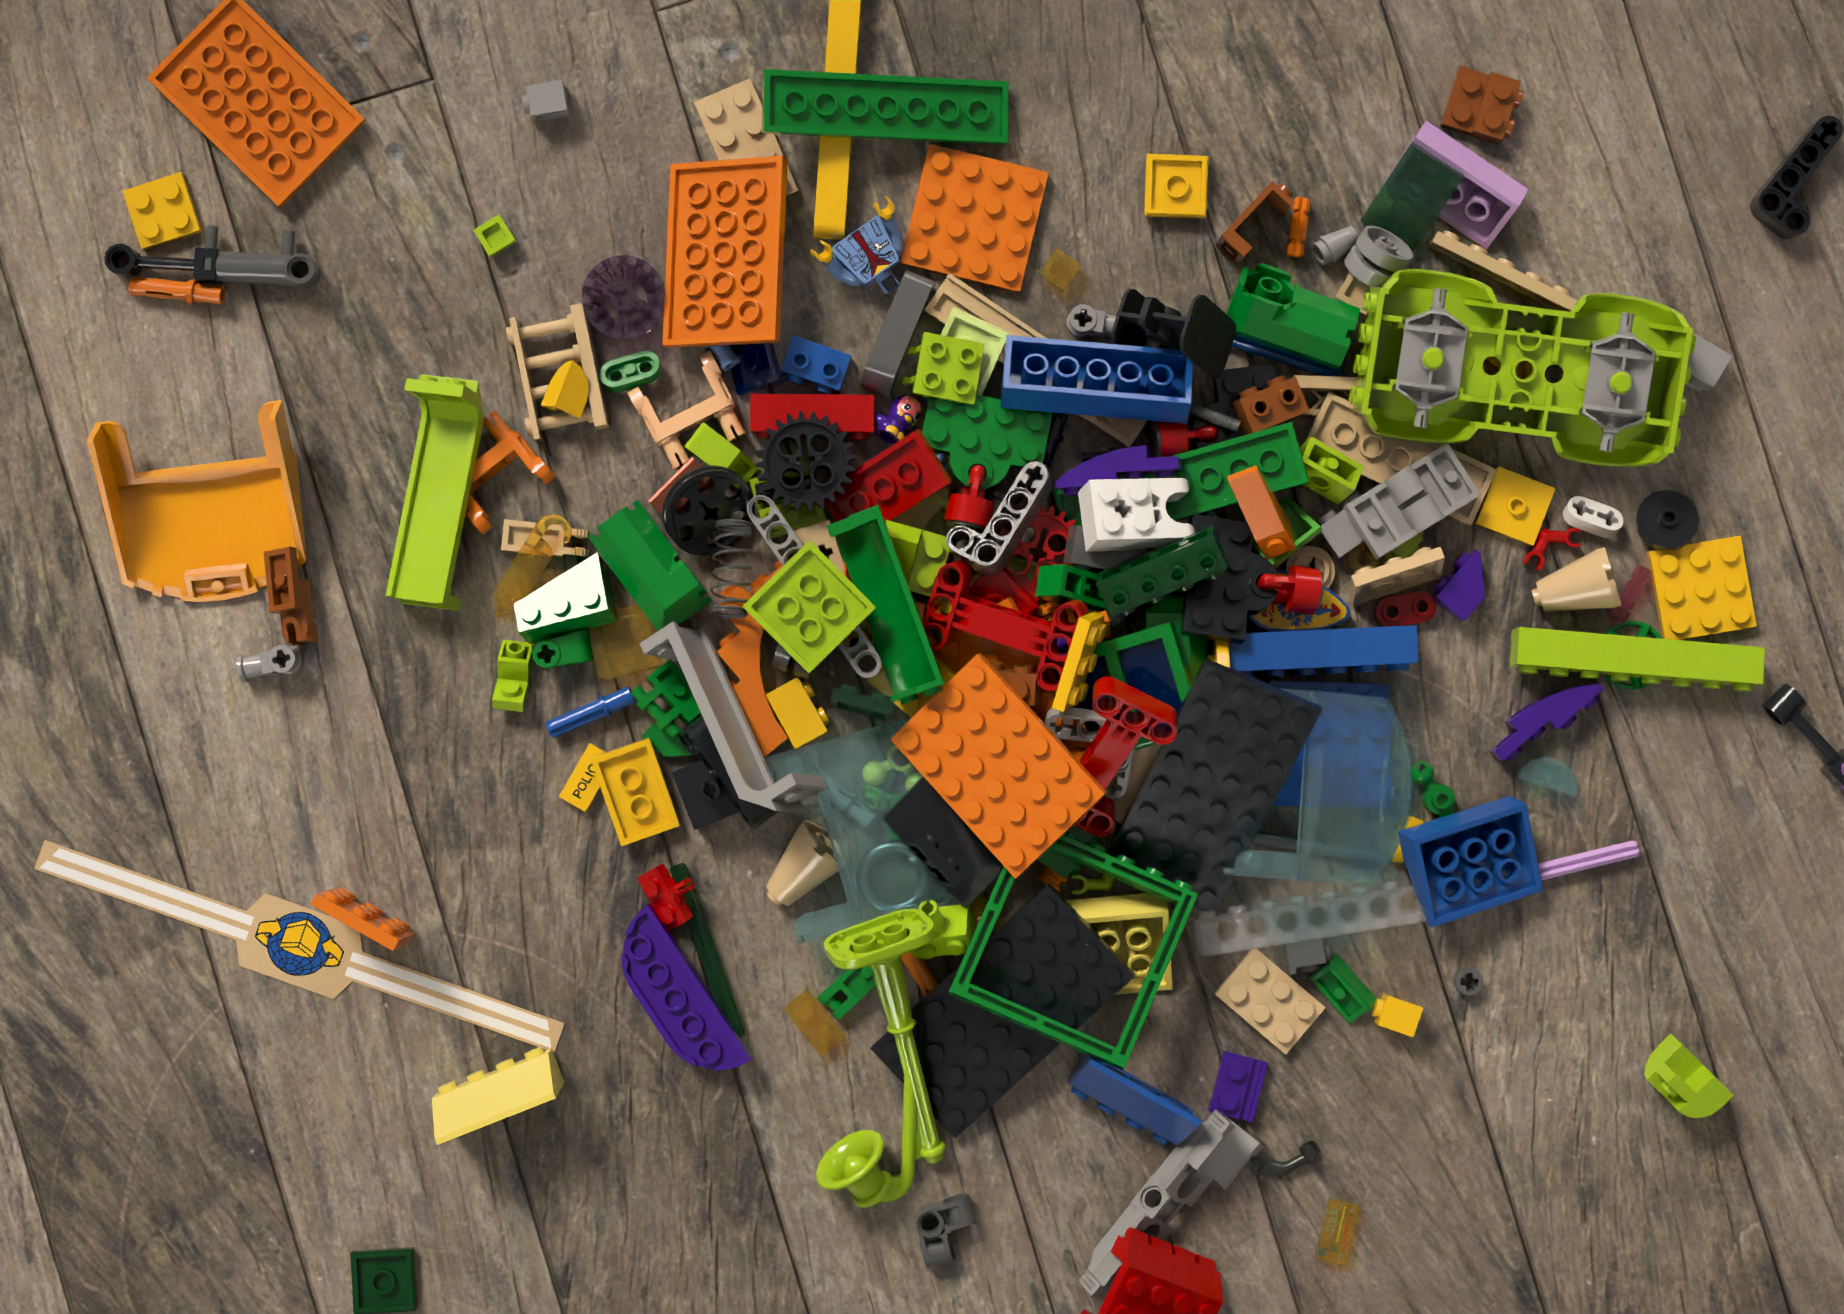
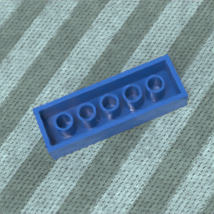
(1096, 379)
(1326, 649)

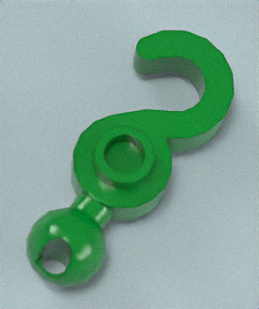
(1436, 797)

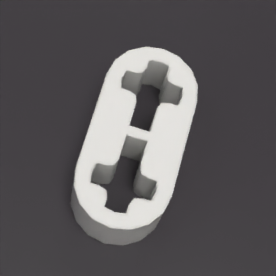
(1593, 517)

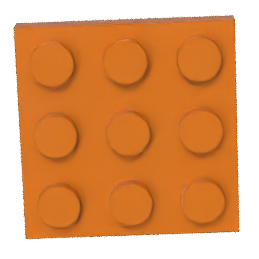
(363, 918)

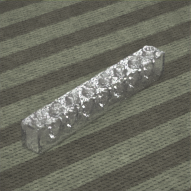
(1209, 943)

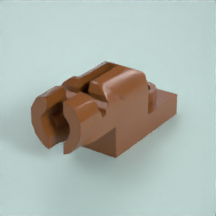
(290, 596)

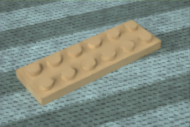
(1385, 456)

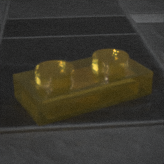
(814, 1022)

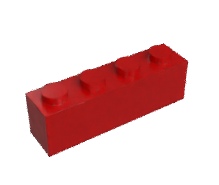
(852, 412)

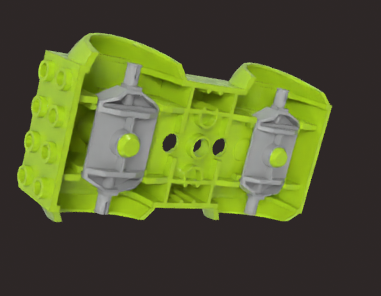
(1616, 352)

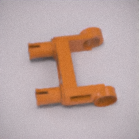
(508, 447)

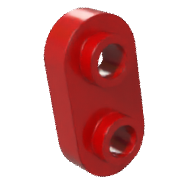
(1405, 609)

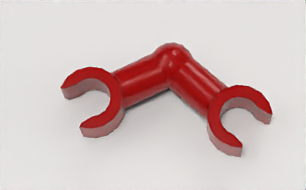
(1546, 536)

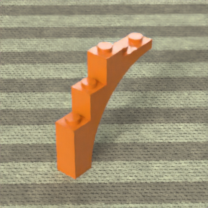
(744, 658)

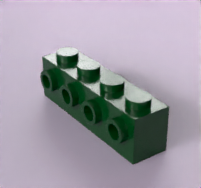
(1162, 572)

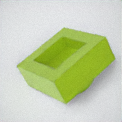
(495, 236)

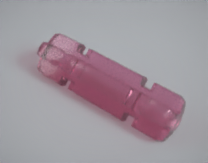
(1631, 594)

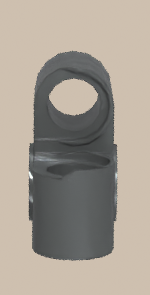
(952, 1215)

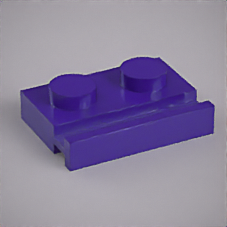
(1238, 1086)

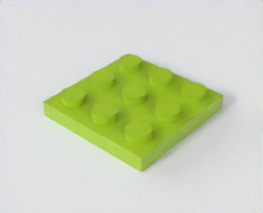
(809, 606)

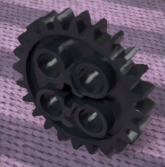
(777, 464)

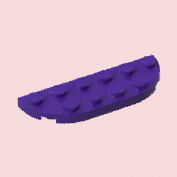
(677, 997)

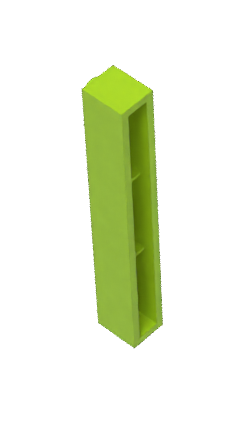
(1637, 657)

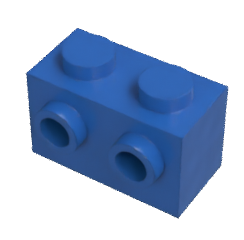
(815, 365)

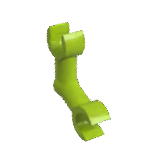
(1103, 883)

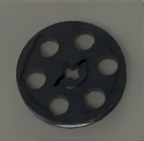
(694, 513)

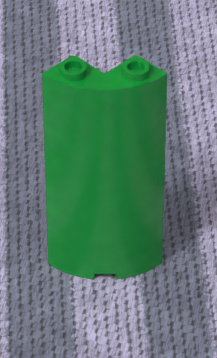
(895, 620)

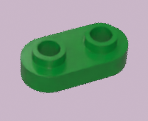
(630, 369)

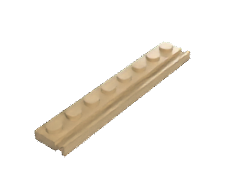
(963, 297)

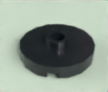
(1656, 530)

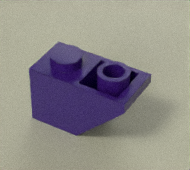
(1463, 588)

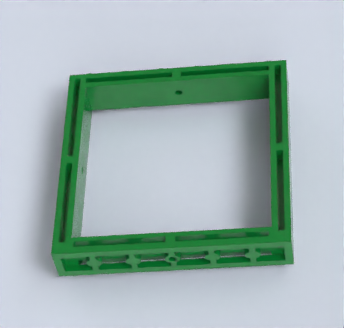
(1123, 870)

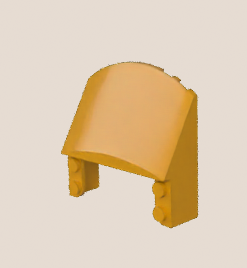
(201, 525)

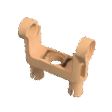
(717, 406)

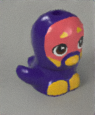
(901, 418)

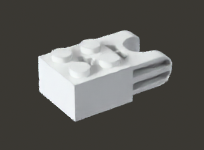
(1131, 513)

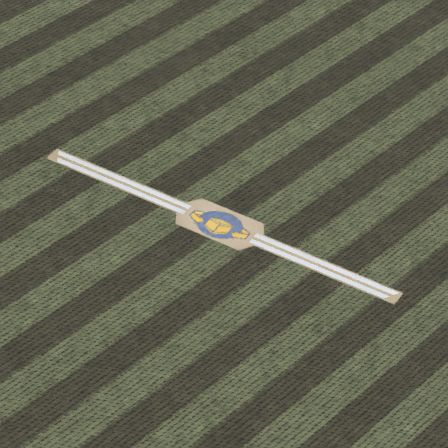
(299, 946)

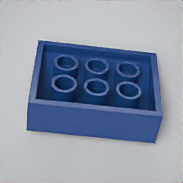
(1472, 860)
(1134, 1099)

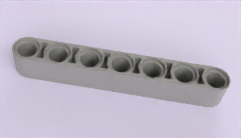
(791, 545)

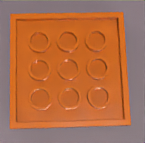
(974, 218)

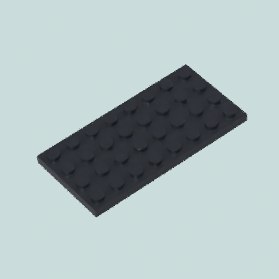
(1215, 780)
(1038, 960)

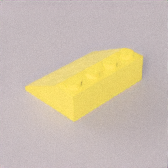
(1132, 930)
(495, 1094)

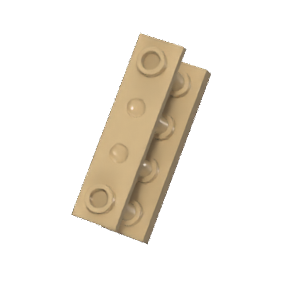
(581, 352)

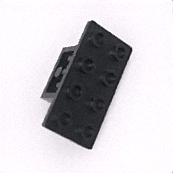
(943, 842)

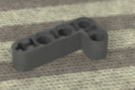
(896, 333)
(1004, 517)

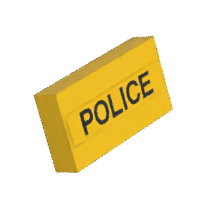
(583, 782)

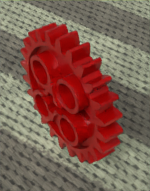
(1055, 527)

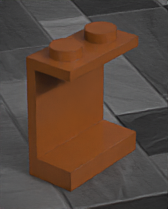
(1231, 242)

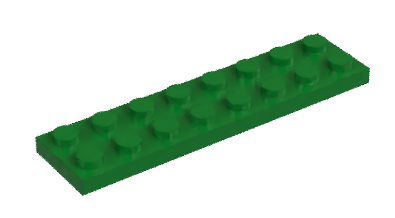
(884, 107)
(1207, 468)

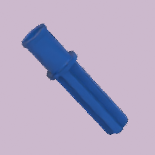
(590, 712)

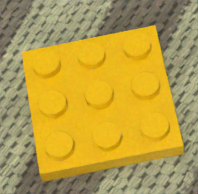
(1702, 589)

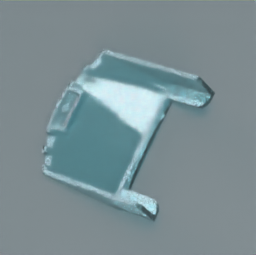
(1350, 795)
(876, 868)

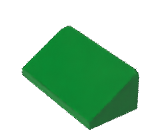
(1343, 989)

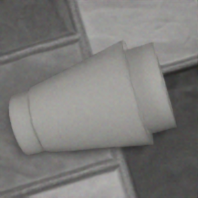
(1333, 245)

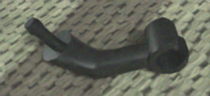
(1266, 1166)

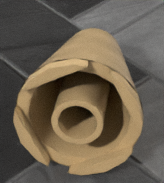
(1579, 585)
(803, 865)

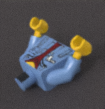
(867, 252)

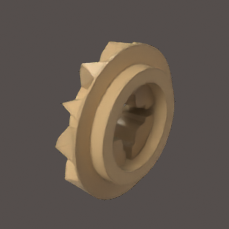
(1322, 561)

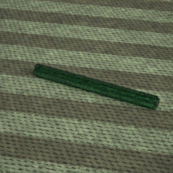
(708, 953)

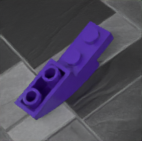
(1130, 461)
(1553, 709)

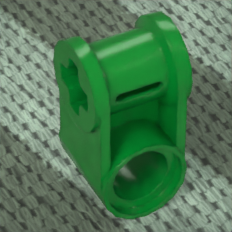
(569, 650)

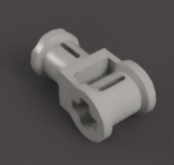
(1097, 322)
(269, 663)

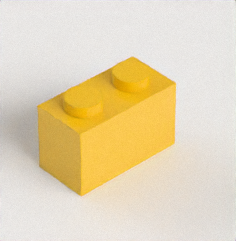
(797, 712)

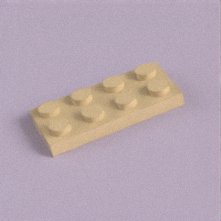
(735, 126)

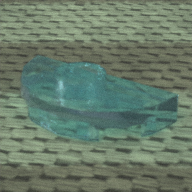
(1549, 774)

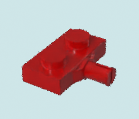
(667, 896)

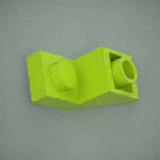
(716, 450)
(513, 675)

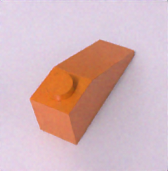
(1262, 512)

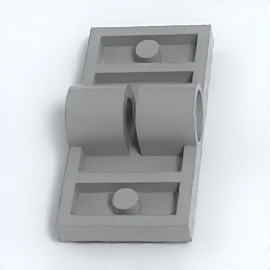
(1411, 500)

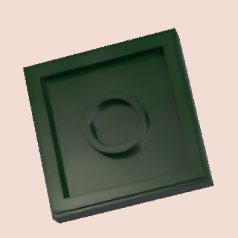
(383, 1280)

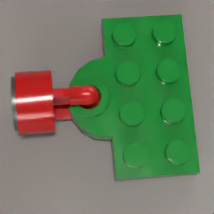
(981, 449)

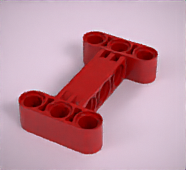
(999, 622)
(1118, 739)

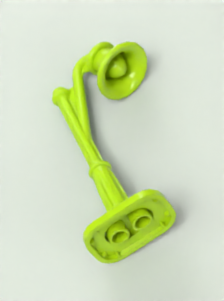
(855, 1158)

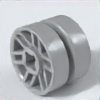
(1377, 256)

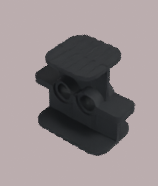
(1201, 336)

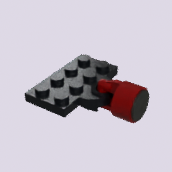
(1176, 438)
(1250, 584)

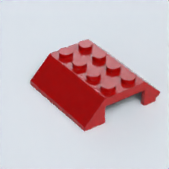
(1161, 1279)

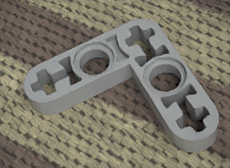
(1067, 731)

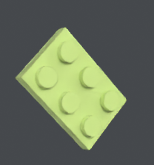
(971, 328)

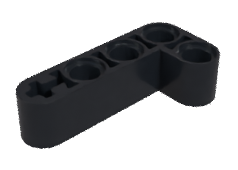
(1799, 172)
(699, 742)

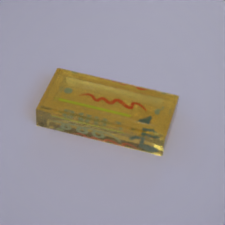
(1337, 1231)

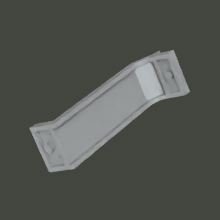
(728, 723)

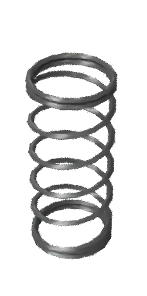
(731, 611)

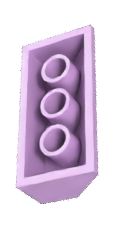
(1483, 197)

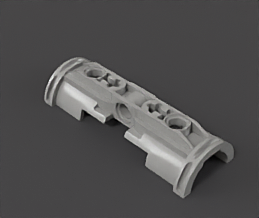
(1209, 1153)

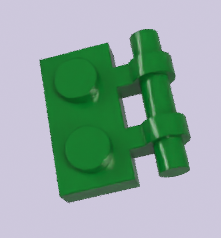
(673, 688)

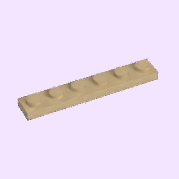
(1502, 271)

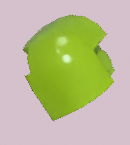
(1685, 1080)

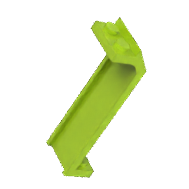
(436, 491)

